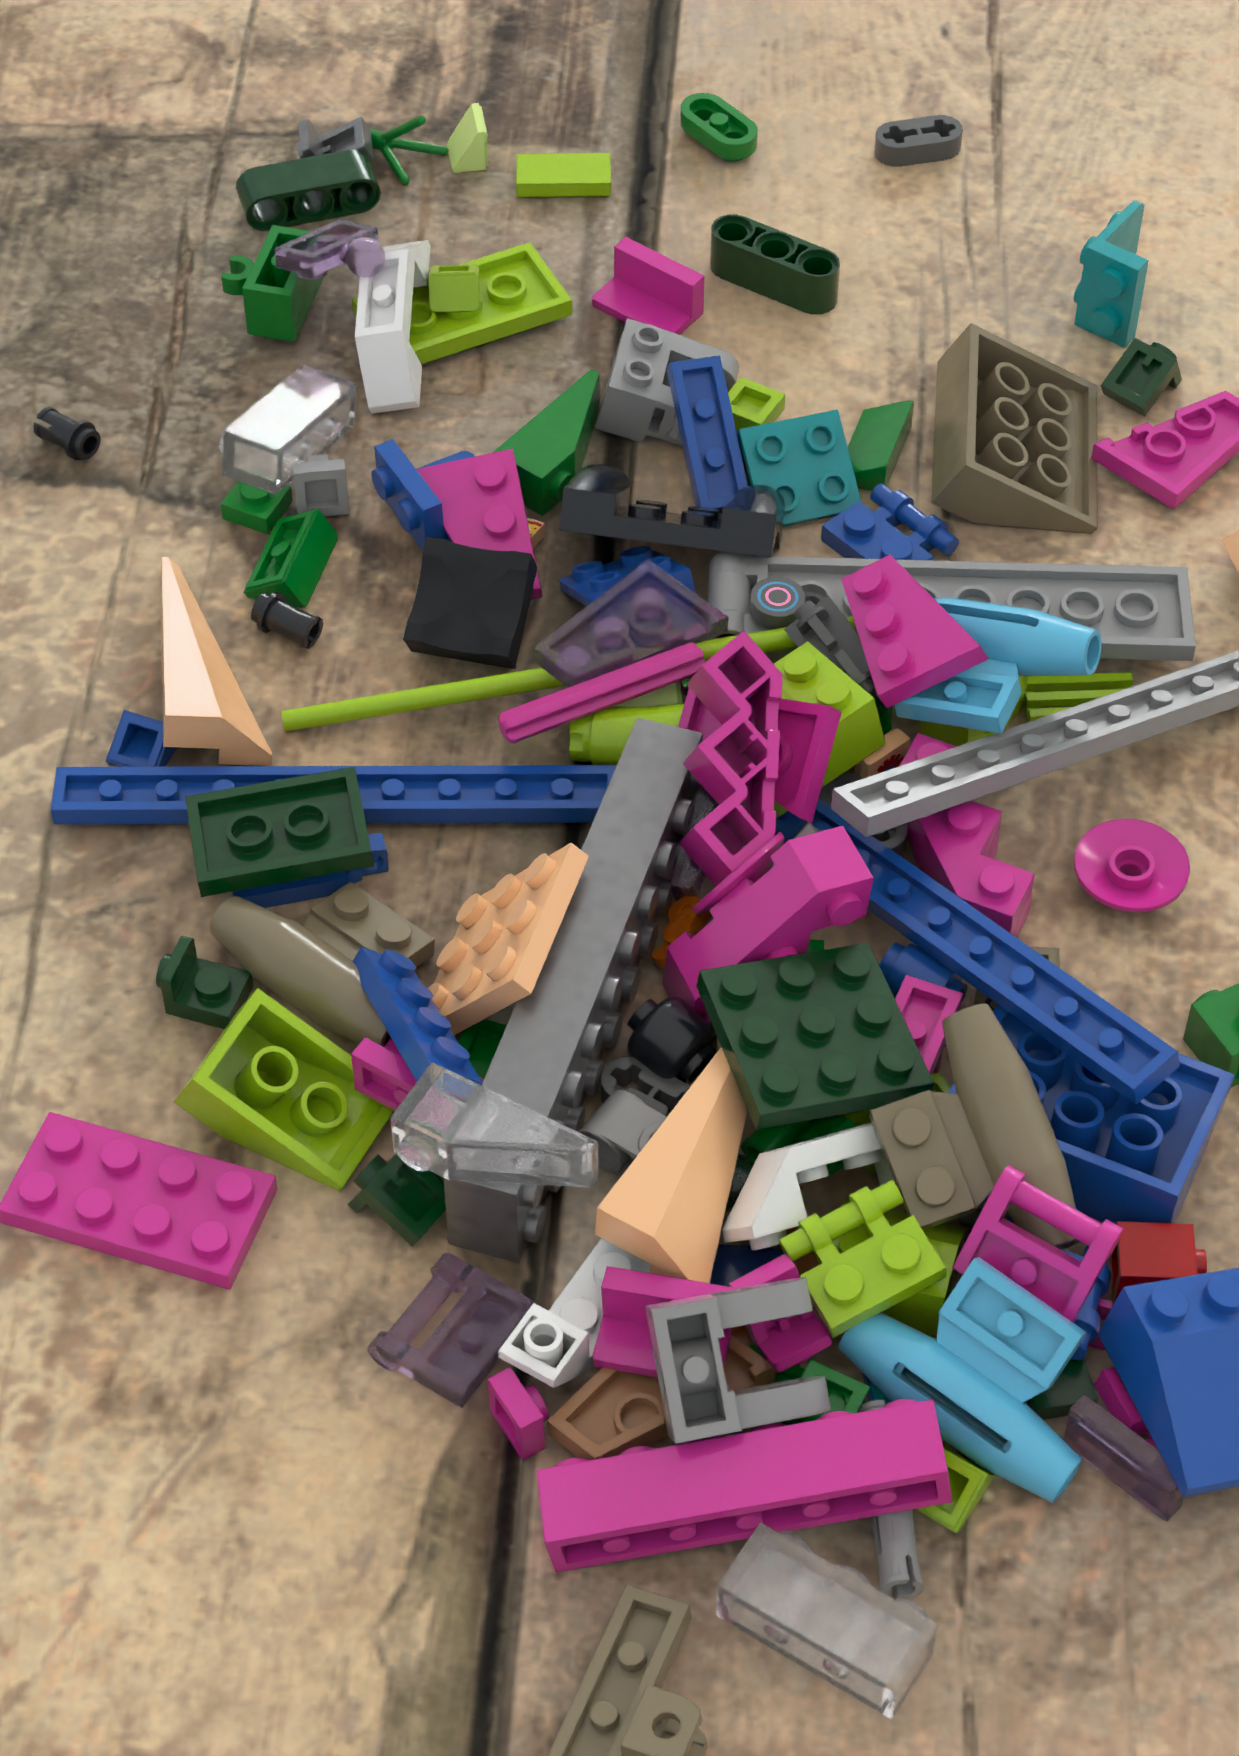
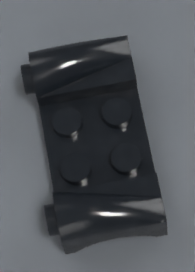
(599, 501)

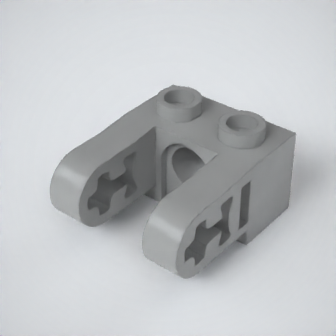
(638, 385)
(692, 1370)

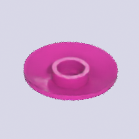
(1131, 865)
(751, 869)

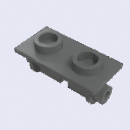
(834, 637)

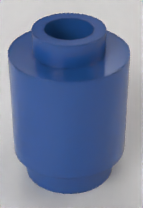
(918, 964)

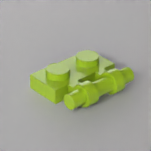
(872, 1274)

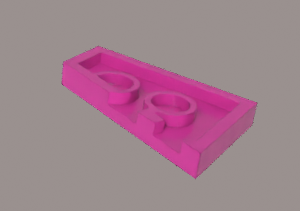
(1176, 454)
(483, 503)
(905, 632)
(804, 748)

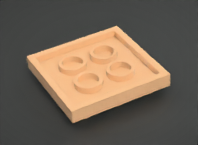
(505, 939)

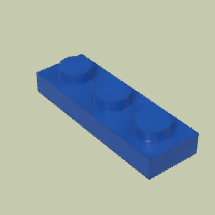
(707, 430)

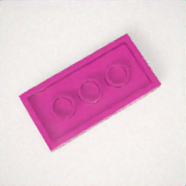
(138, 1200)

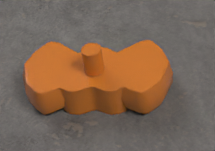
(681, 920)

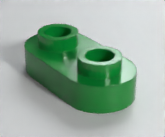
(718, 126)

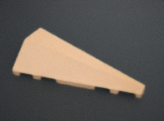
(199, 690)
(678, 1186)

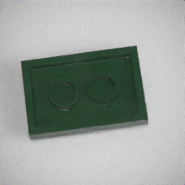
(278, 831)

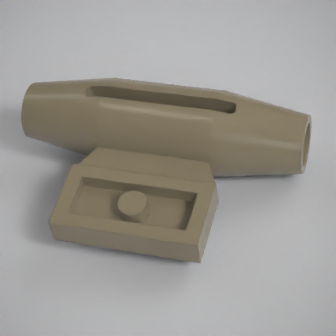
(314, 962)
(956, 1146)

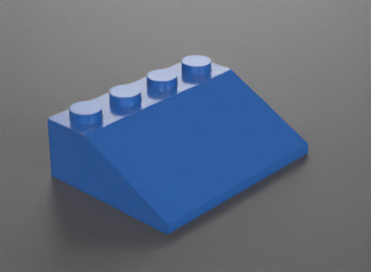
(1119, 1154)
(1181, 1368)

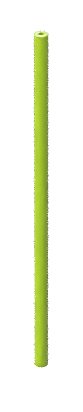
(477, 688)

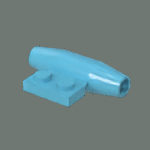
(1017, 645)
(988, 1359)

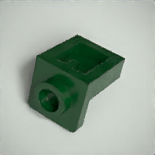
(1142, 376)
(201, 988)
(400, 1196)

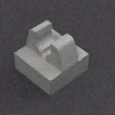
(321, 485)

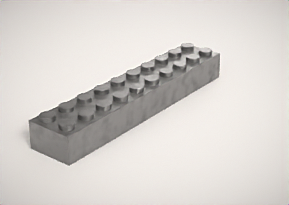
(561, 1029)

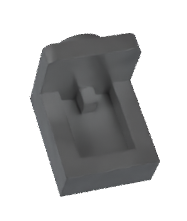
(350, 136)

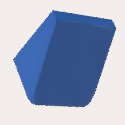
(139, 743)

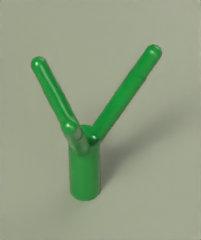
(389, 140)

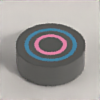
(775, 602)

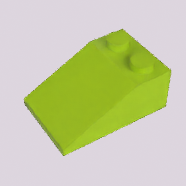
(817, 680)
(284, 1094)

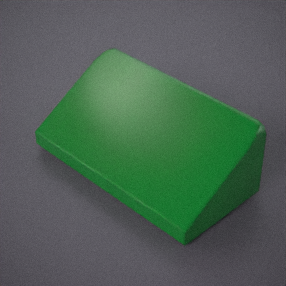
(879, 442)
(294, 558)

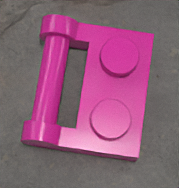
(1030, 1261)

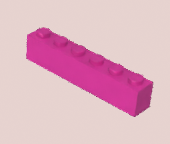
(729, 1484)

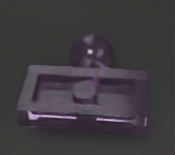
(332, 246)

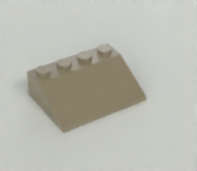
(1013, 438)

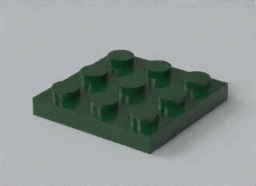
(812, 1035)

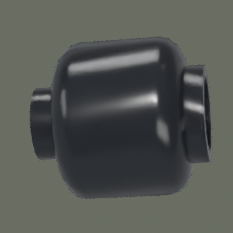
(671, 1039)

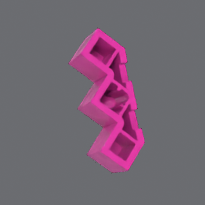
(737, 759)
(960, 851)
(811, 886)

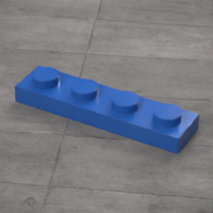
(410, 1014)

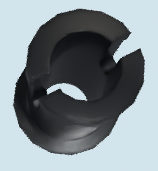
(77, 438)
(275, 614)

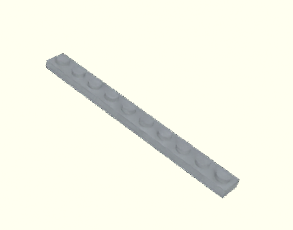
(1038, 747)

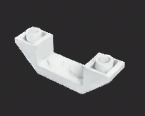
(383, 328)
(772, 1192)
(561, 1341)

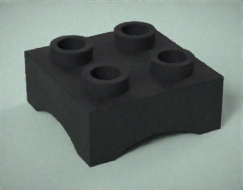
(471, 603)

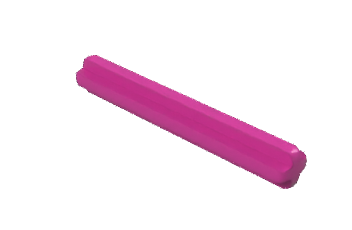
(600, 693)

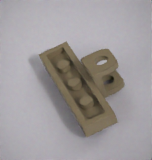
(621, 1695)

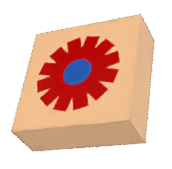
(886, 757)

